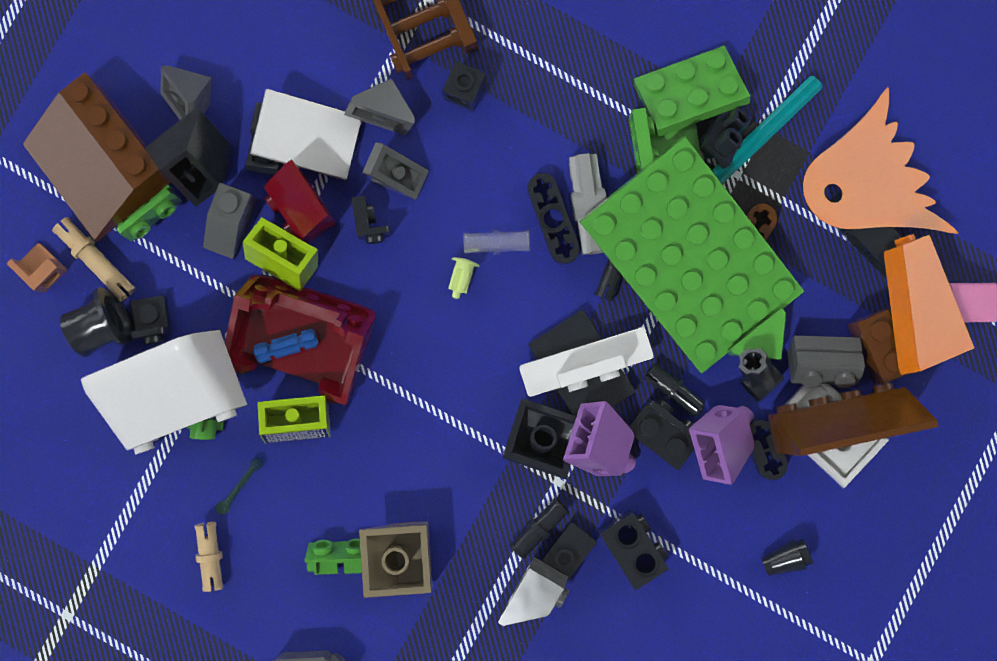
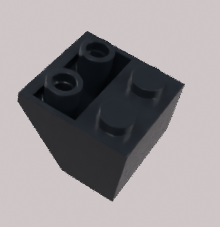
(193, 156)

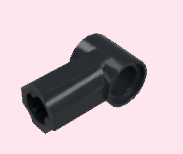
(758, 373)

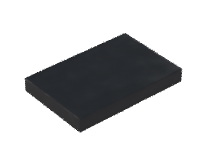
(570, 335)

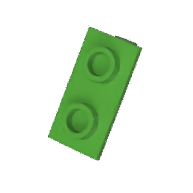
(324, 556)

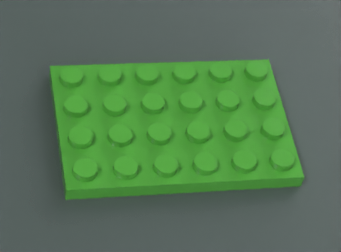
(691, 254)

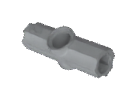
(586, 195)

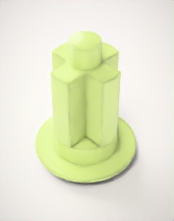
(461, 276)

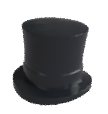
(97, 323)

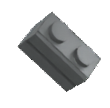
(825, 361)

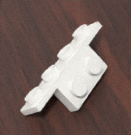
(586, 362)

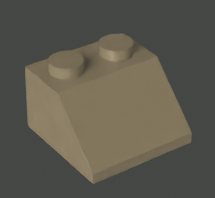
(396, 559)

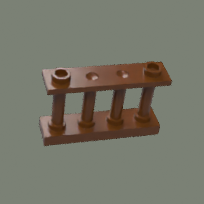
(459, 35)

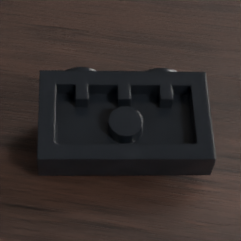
(663, 432)

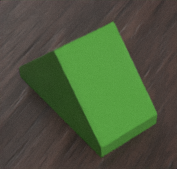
(766, 336)

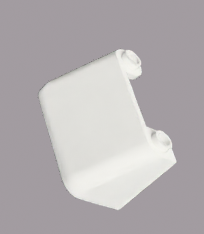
(166, 389)

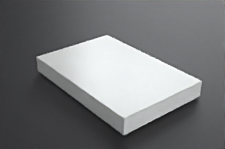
(307, 133)
(844, 462)

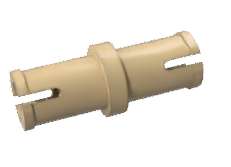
(209, 556)

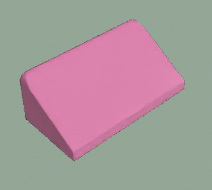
(976, 301)

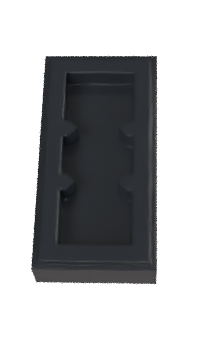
(569, 550)

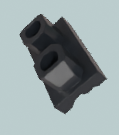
(724, 136)

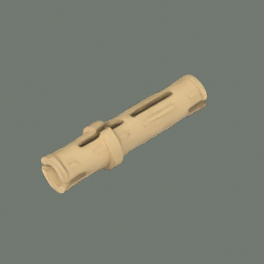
(84, 248)

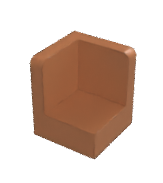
(38, 268)

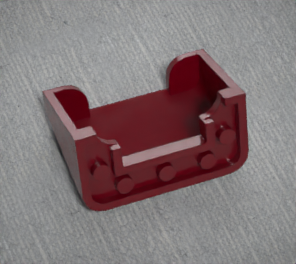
(273, 309)

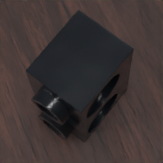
(628, 552)

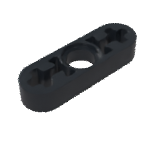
(536, 198)

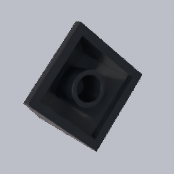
(540, 438)

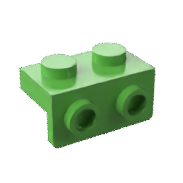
(157, 208)

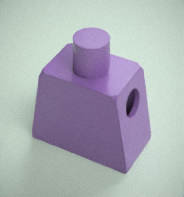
(600, 441)
(723, 442)

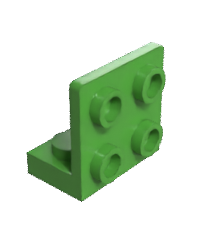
(648, 145)

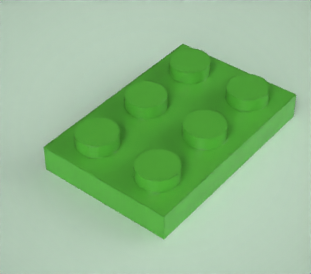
(691, 90)

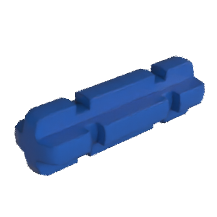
(286, 345)

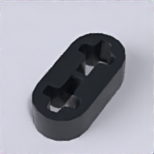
(758, 453)

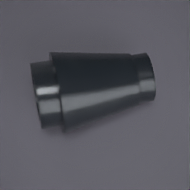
(787, 558)

